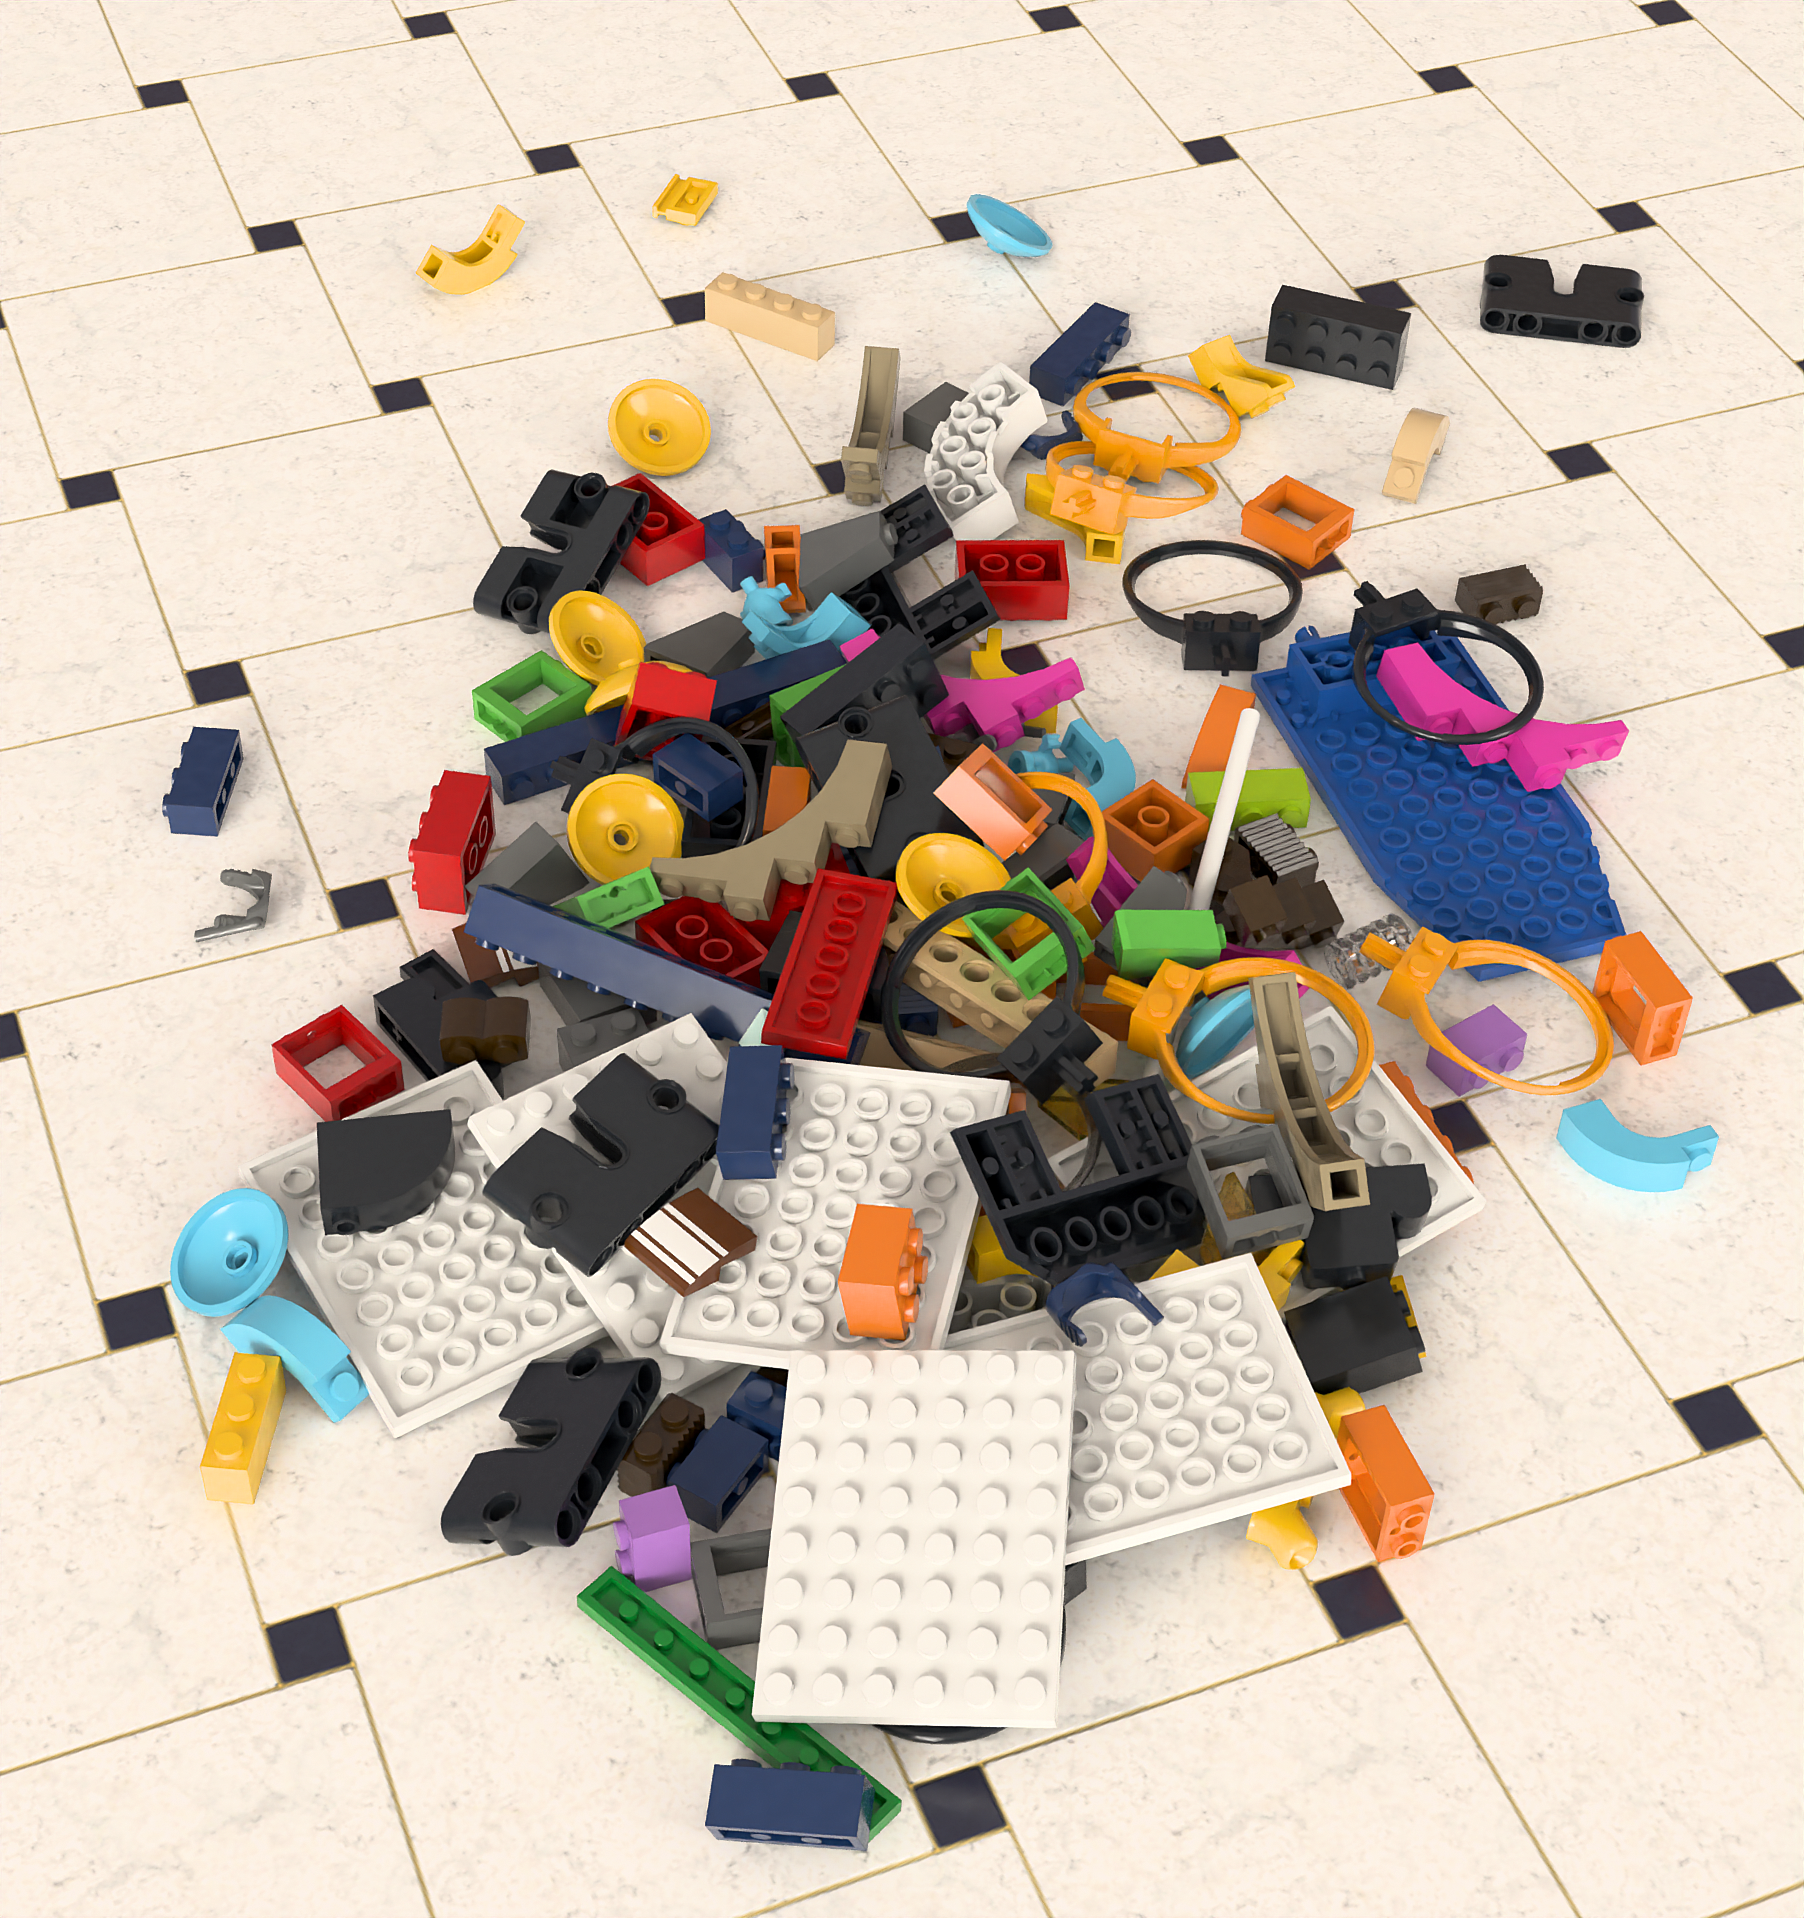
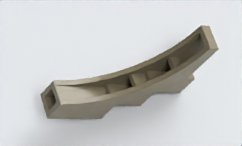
(873, 426)
(751, 874)
(1289, 1086)

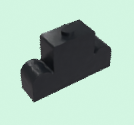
(413, 1023)
(1359, 1241)

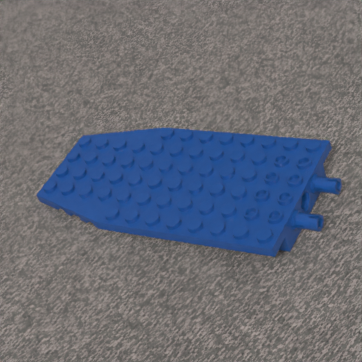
(1436, 835)

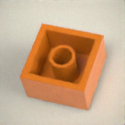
(1153, 830)
(882, 1272)

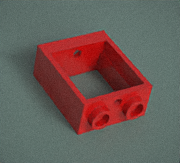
(362, 1089)

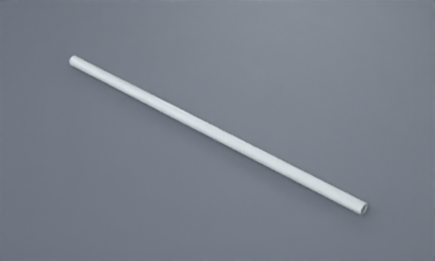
(1218, 833)

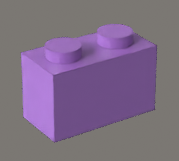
(1486, 1039)
(653, 1539)

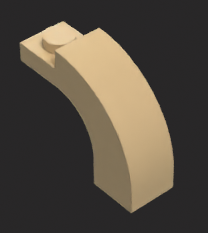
(1417, 441)

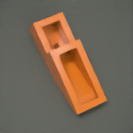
(783, 563)
(1218, 731)

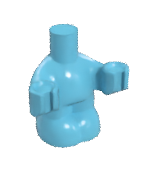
(766, 602)
(1041, 760)

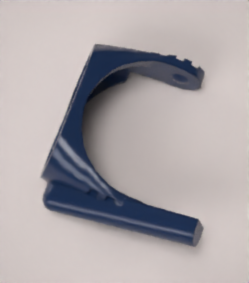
(1040, 445)
(1090, 1284)

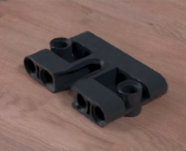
(1526, 286)
(573, 515)
(913, 778)
(597, 1202)
(577, 1427)

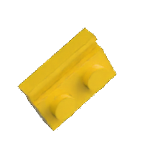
(685, 200)

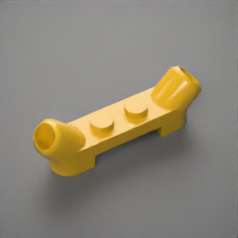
(1283, 1525)

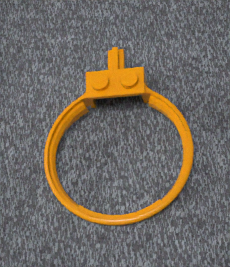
(1144, 459)
(1107, 500)
(1077, 896)
(1425, 961)
(1175, 989)

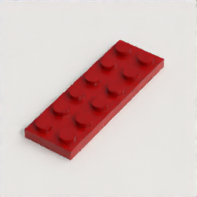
(830, 964)

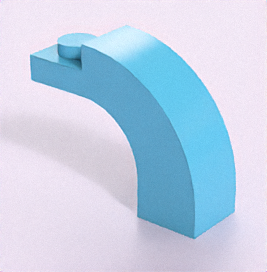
(831, 621)
(1105, 767)
(1630, 1159)
(306, 1350)

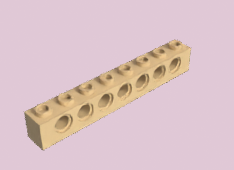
(978, 989)

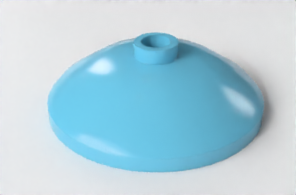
(1007, 228)
(1214, 1030)
(229, 1252)

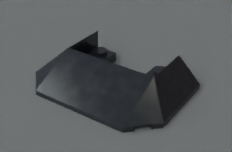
(940, 619)
(1115, 1220)

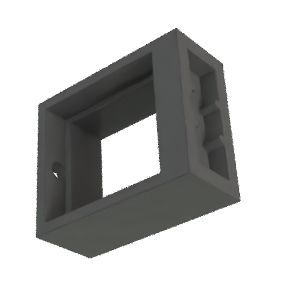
(1047, 857)
(1262, 1229)
(723, 1557)

